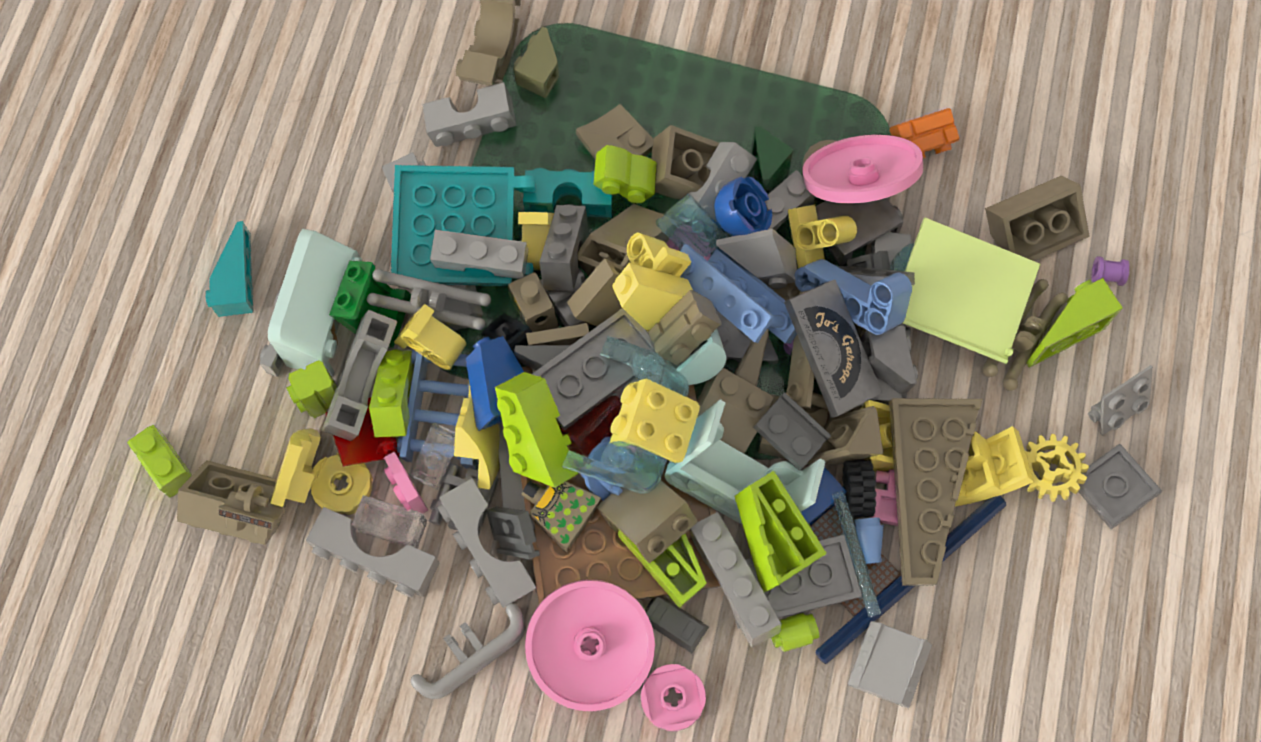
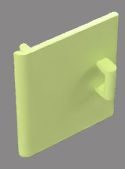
(968, 290)

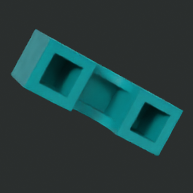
(556, 184)

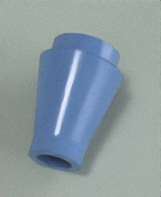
(870, 538)

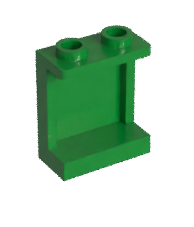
(352, 295)

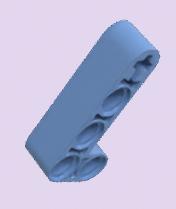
(871, 307)

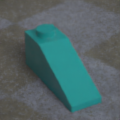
(232, 277)

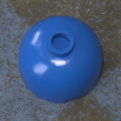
(742, 207)

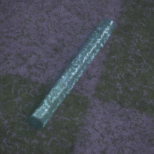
(856, 554)

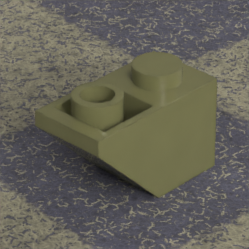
(538, 66)

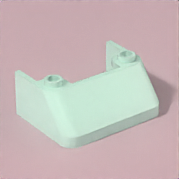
(301, 314)
(718, 472)

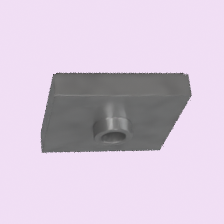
(1117, 486)

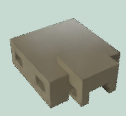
(596, 298)

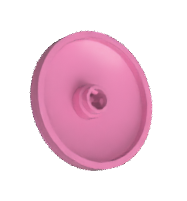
(863, 168)
(589, 645)

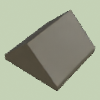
(852, 438)

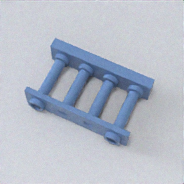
(739, 295)
(408, 444)

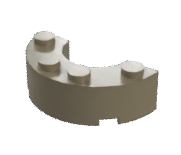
(493, 44)

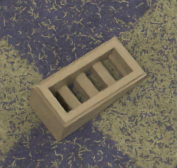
(751, 362)

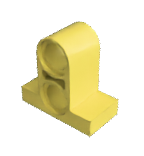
(534, 232)
(813, 234)
(656, 255)
(431, 339)

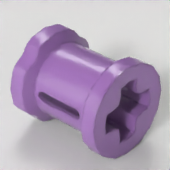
(1110, 270)

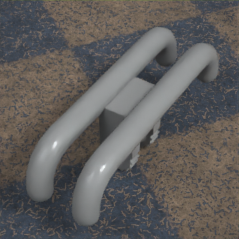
(432, 295)
(475, 663)

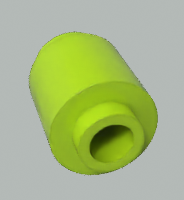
(796, 632)

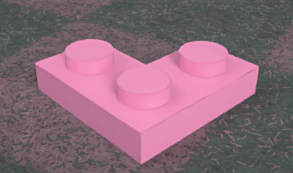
(405, 488)

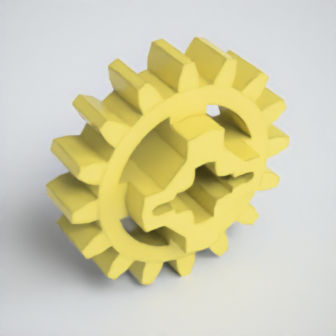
(1064, 471)

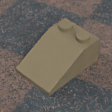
(681, 161)
(742, 407)

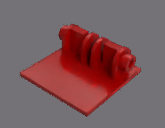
(365, 446)

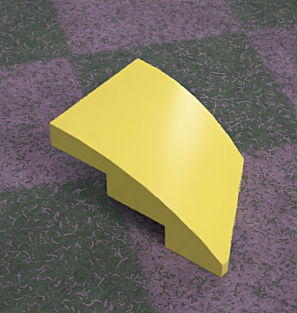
(477, 444)
(994, 467)
(296, 469)

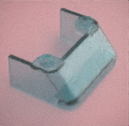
(620, 461)

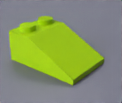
(1084, 315)

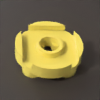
(348, 499)

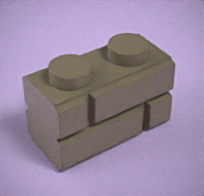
(684, 327)

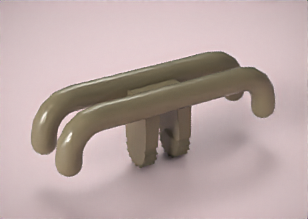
(1027, 335)

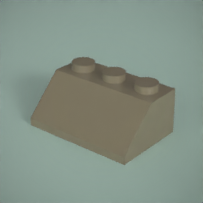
(1040, 219)
(210, 488)

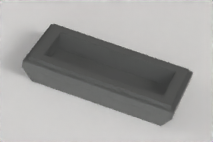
(675, 623)

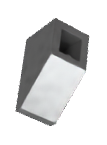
(891, 358)

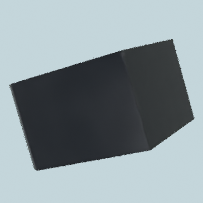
(510, 329)

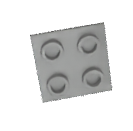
(1123, 402)

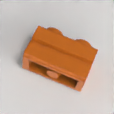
(929, 131)

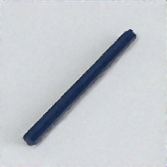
(896, 591)

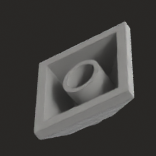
(764, 255)

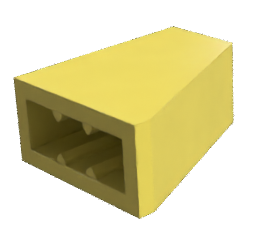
(648, 293)

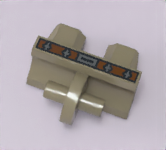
(253, 509)

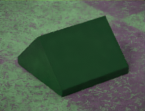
(772, 160)

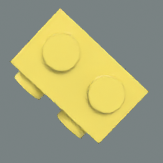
(655, 419)

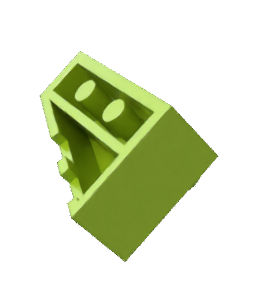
(532, 430)
(776, 532)
(674, 569)

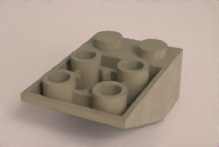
(612, 238)

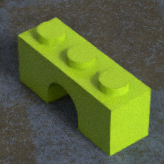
(391, 394)

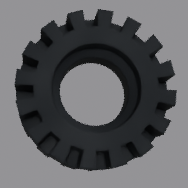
(860, 487)

